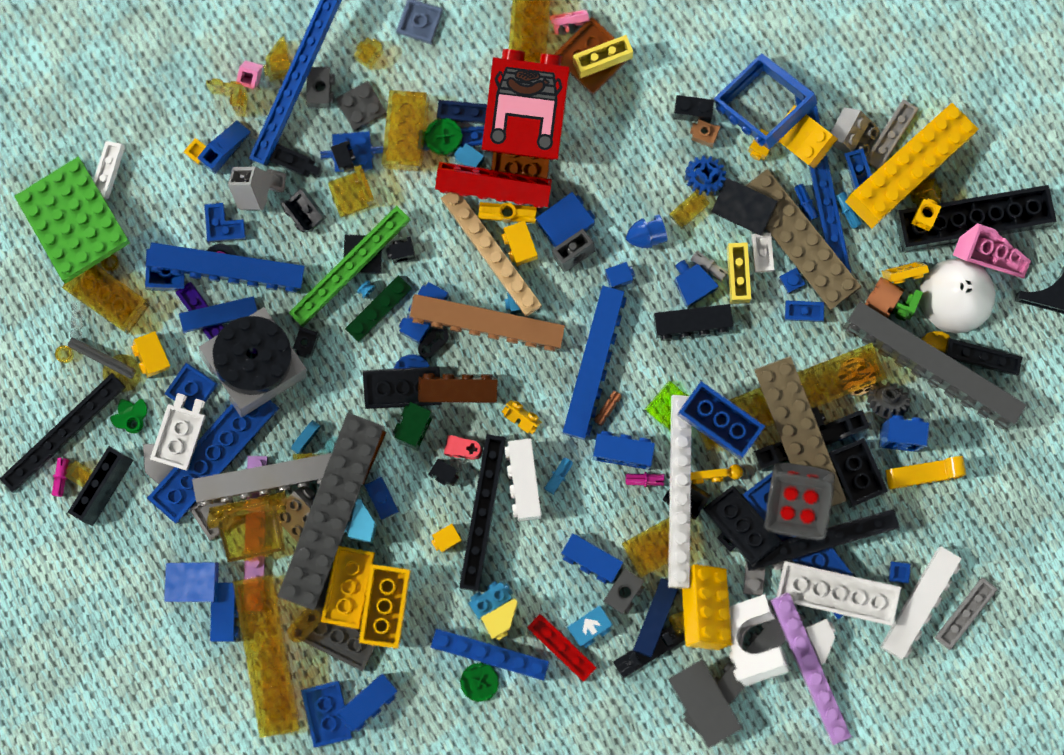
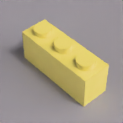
(603, 56)
(738, 273)

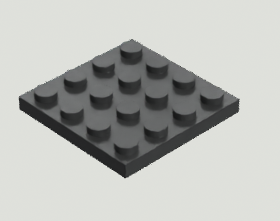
(338, 640)

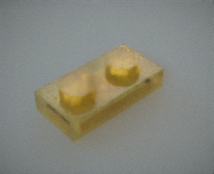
(689, 209)

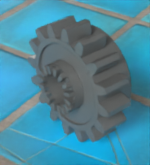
(888, 400)

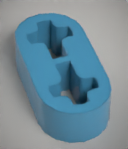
(305, 437)

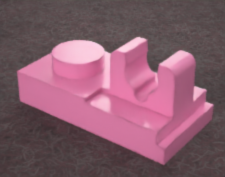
(576, 18)

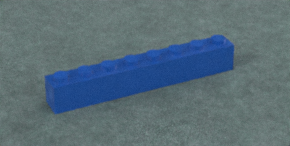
(225, 267)
(593, 363)

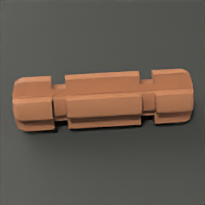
(607, 408)

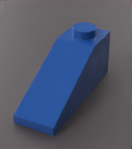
(857, 167)

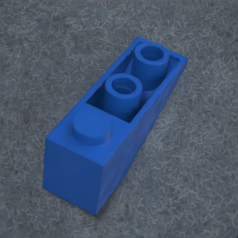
(223, 147)

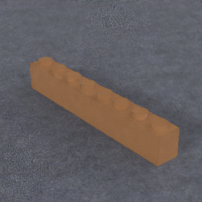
(486, 321)

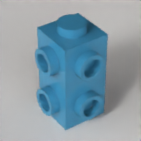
(490, 600)

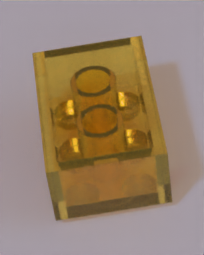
(649, 549)

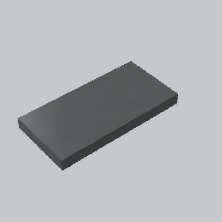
(705, 703)

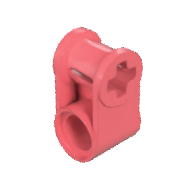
(459, 446)

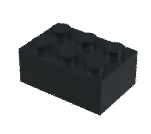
(857, 473)

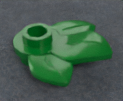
(128, 413)

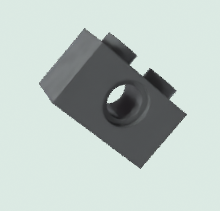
(316, 77)
(573, 250)
(614, 598)

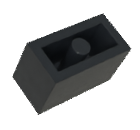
(693, 109)

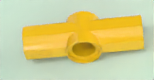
(494, 211)

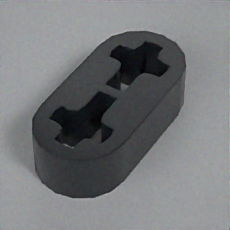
(436, 345)

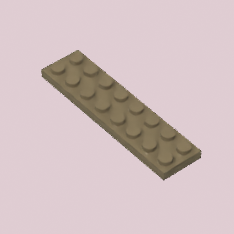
(805, 245)
(796, 419)

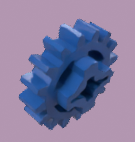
(699, 179)

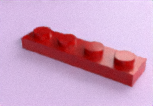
(561, 647)

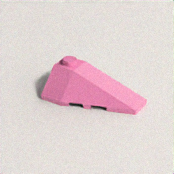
(989, 249)

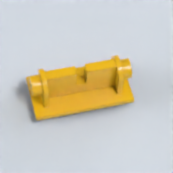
(516, 411)

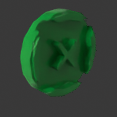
(443, 136)
(479, 682)

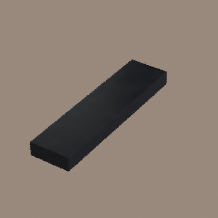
(983, 357)

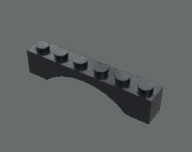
(831, 433)

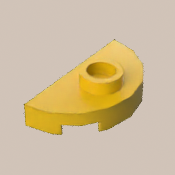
(937, 339)

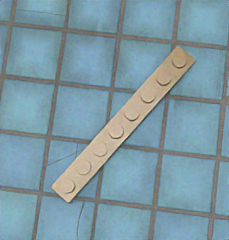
(491, 253)

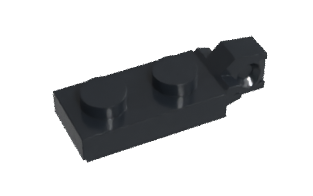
(294, 162)

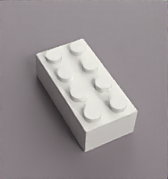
(524, 480)

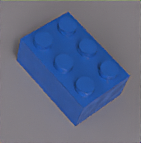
(904, 434)
(623, 450)

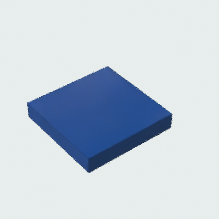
(191, 384)

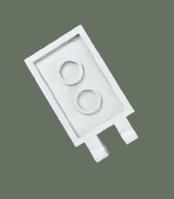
(179, 434)

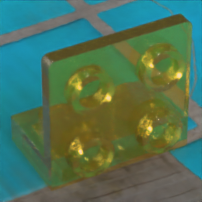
(235, 90)
(351, 192)

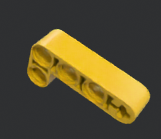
(926, 472)

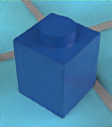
(619, 275)

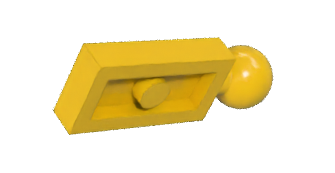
(735, 472)

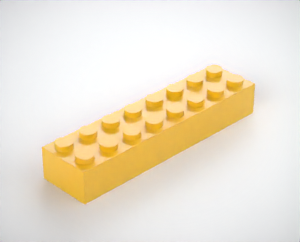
(911, 165)

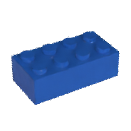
(720, 420)

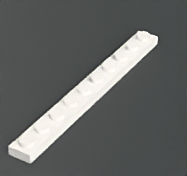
(679, 497)

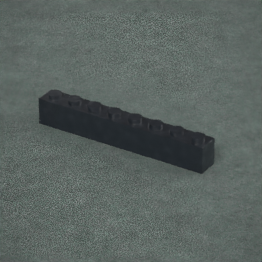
(482, 513)

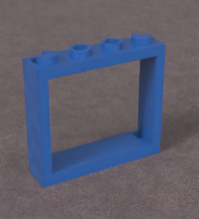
(751, 72)

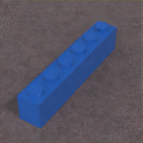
(490, 654)

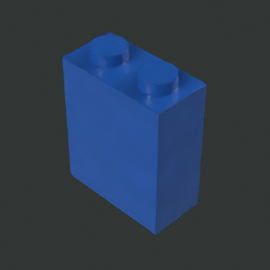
(565, 219)

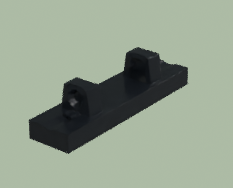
(633, 661)

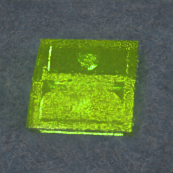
(660, 406)

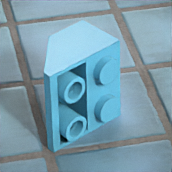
(362, 525)

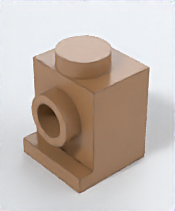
(705, 139)

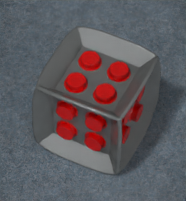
(799, 501)

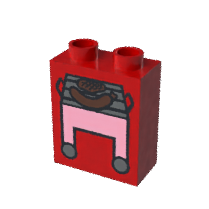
(526, 105)

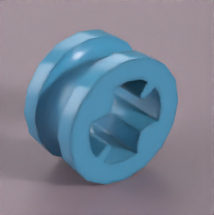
(366, 289)

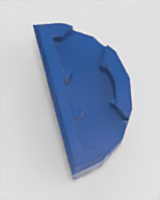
(411, 360)

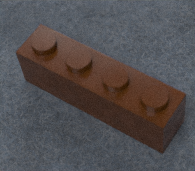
(457, 389)

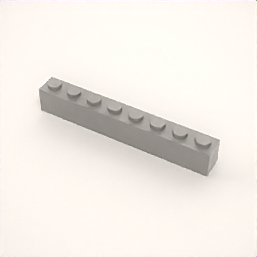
(260, 479)

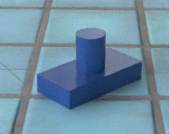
(381, 498)

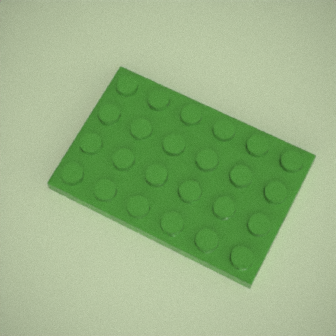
(72, 219)

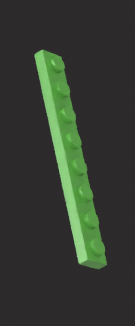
(350, 266)

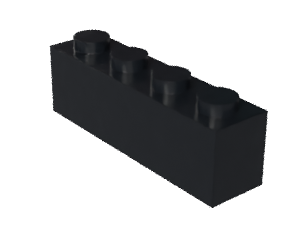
(693, 321)
(100, 486)

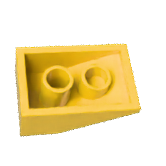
(808, 140)

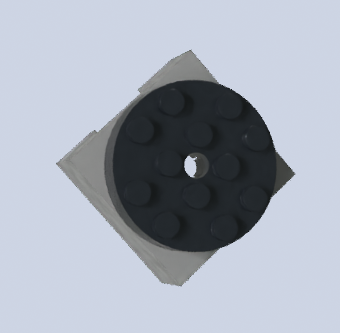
(257, 379)

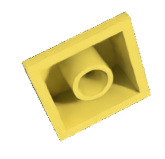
(500, 620)

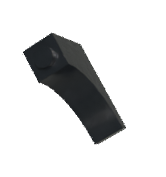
(1049, 298)

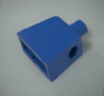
(693, 283)

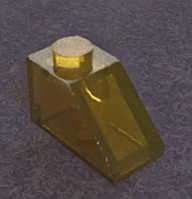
(277, 61)

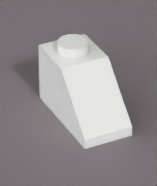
(821, 638)

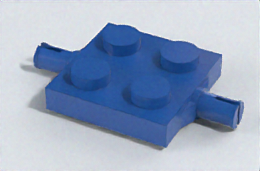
(361, 148)

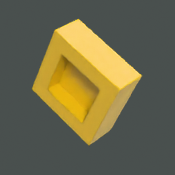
(194, 150)

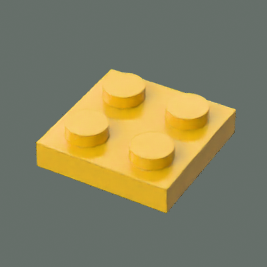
(900, 273)

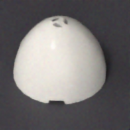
(950, 306)

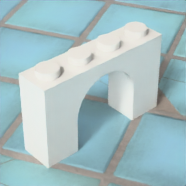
(753, 667)

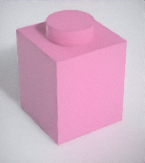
(249, 74)

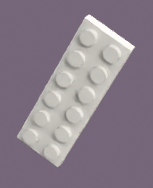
(839, 593)

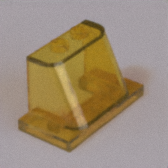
(250, 526)

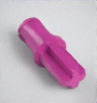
(59, 477)
(645, 479)

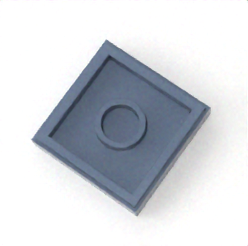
(419, 21)

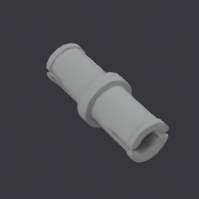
(709, 266)

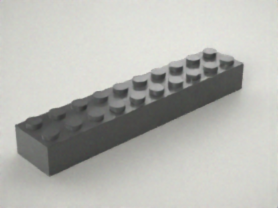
(934, 366)
(330, 511)

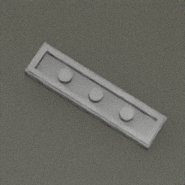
(891, 134)
(965, 613)

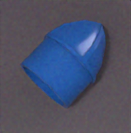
(647, 234)

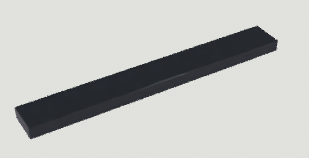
(62, 432)
(834, 537)

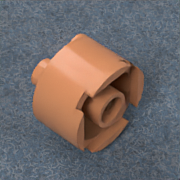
(884, 297)

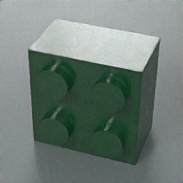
(413, 426)

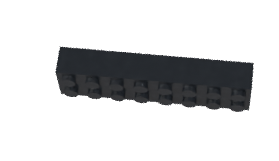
(1003, 211)

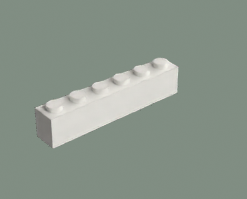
(920, 603)

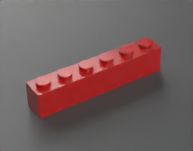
(493, 184)

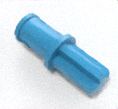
(850, 215)
(558, 475)

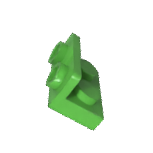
(907, 310)

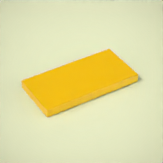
(347, 587)

